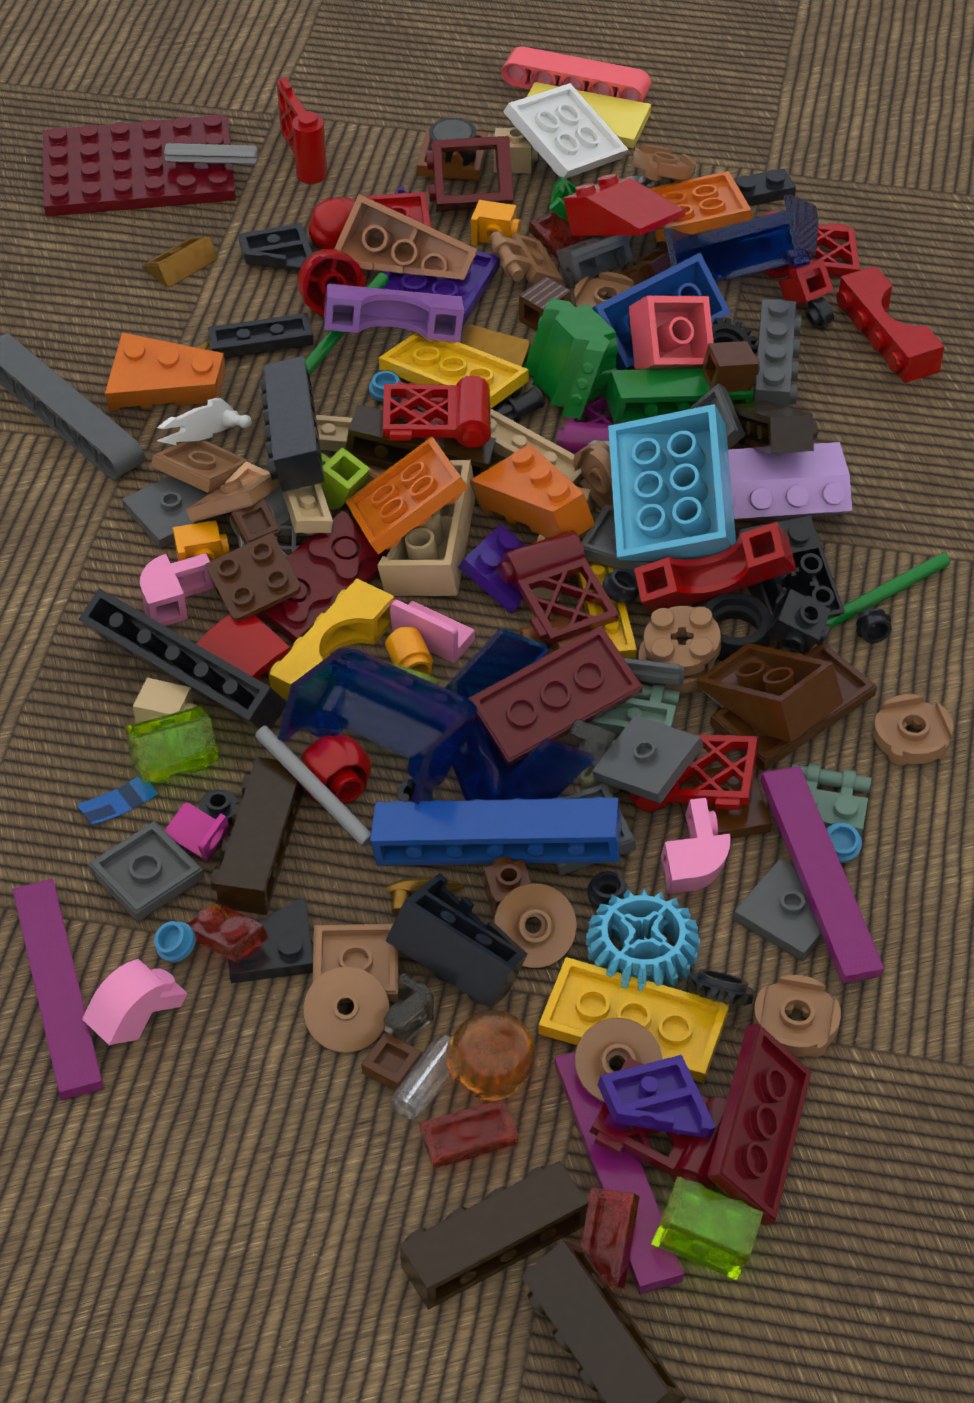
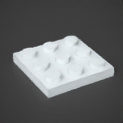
(565, 131)

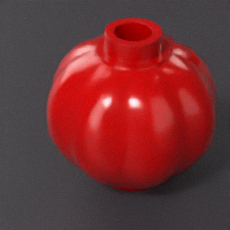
(328, 221)
(339, 765)

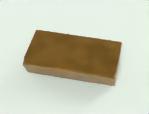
(182, 260)
(498, 344)

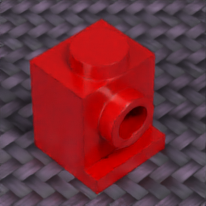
(806, 282)

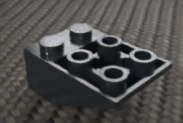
(812, 574)

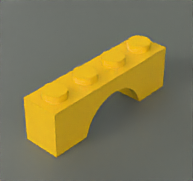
(355, 617)

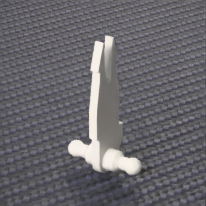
(203, 422)

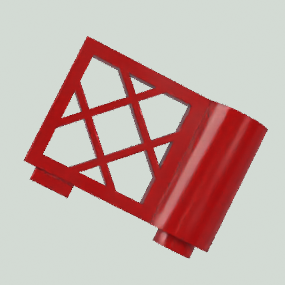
(303, 134)
(846, 251)
(466, 416)
(716, 747)

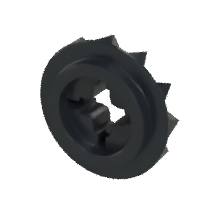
(720, 987)

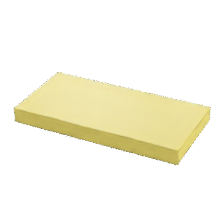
(621, 115)

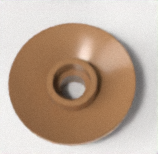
(555, 919)
(350, 1031)
(612, 1040)

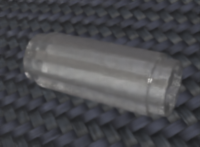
(423, 1080)

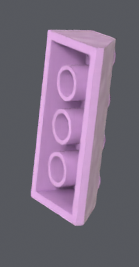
(789, 483)

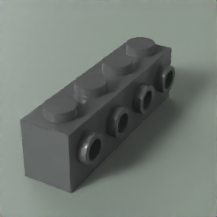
(775, 352)

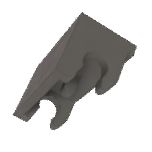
(593, 257)

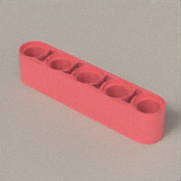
(535, 65)

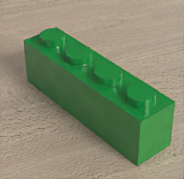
(658, 392)

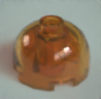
(491, 1054)

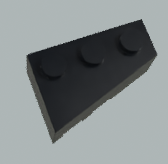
(456, 944)

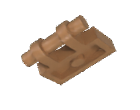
(524, 256)

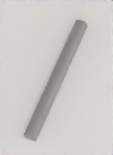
(314, 785)

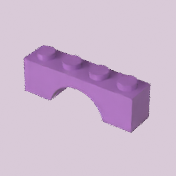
(363, 307)

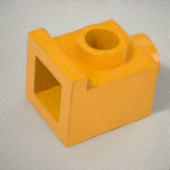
(493, 217)
(200, 539)

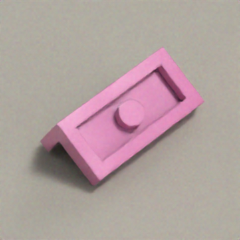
(441, 634)

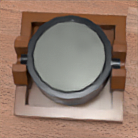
(455, 165)

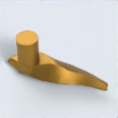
(406, 887)

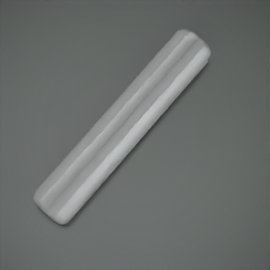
(211, 153)

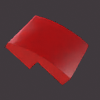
(245, 645)

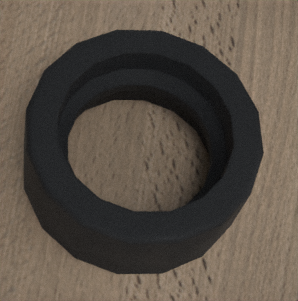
(741, 607)

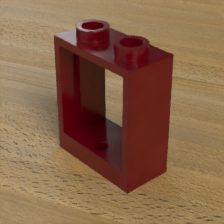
(469, 201)

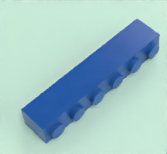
(491, 829)

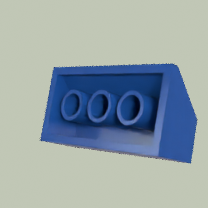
(684, 279)

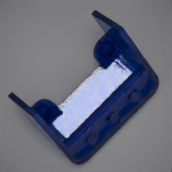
(752, 244)
(385, 707)
(479, 764)

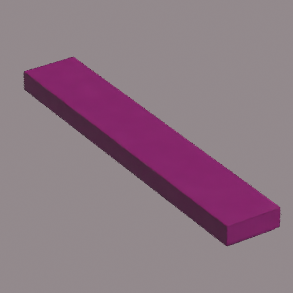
(821, 875)
(57, 990)
(649, 1264)

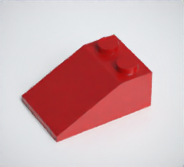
(618, 208)

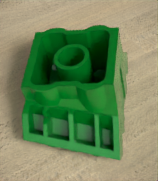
(572, 356)

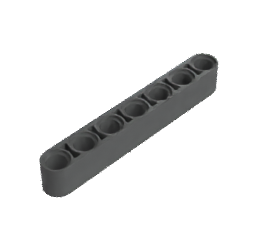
(67, 411)

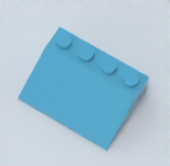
(672, 486)

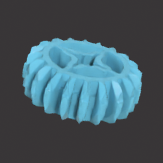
(639, 928)

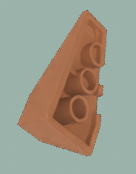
(398, 244)

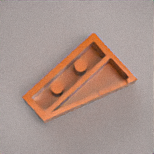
(162, 373)
(534, 493)

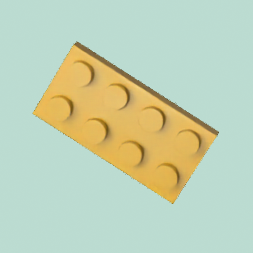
(448, 362)
(676, 1018)

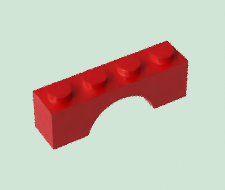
(907, 349)
(751, 560)

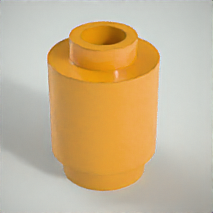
(409, 650)

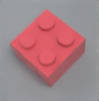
(670, 331)

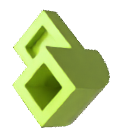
(343, 477)

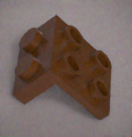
(253, 577)

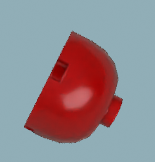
(325, 268)

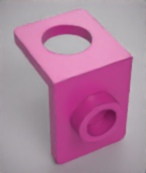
(198, 831)

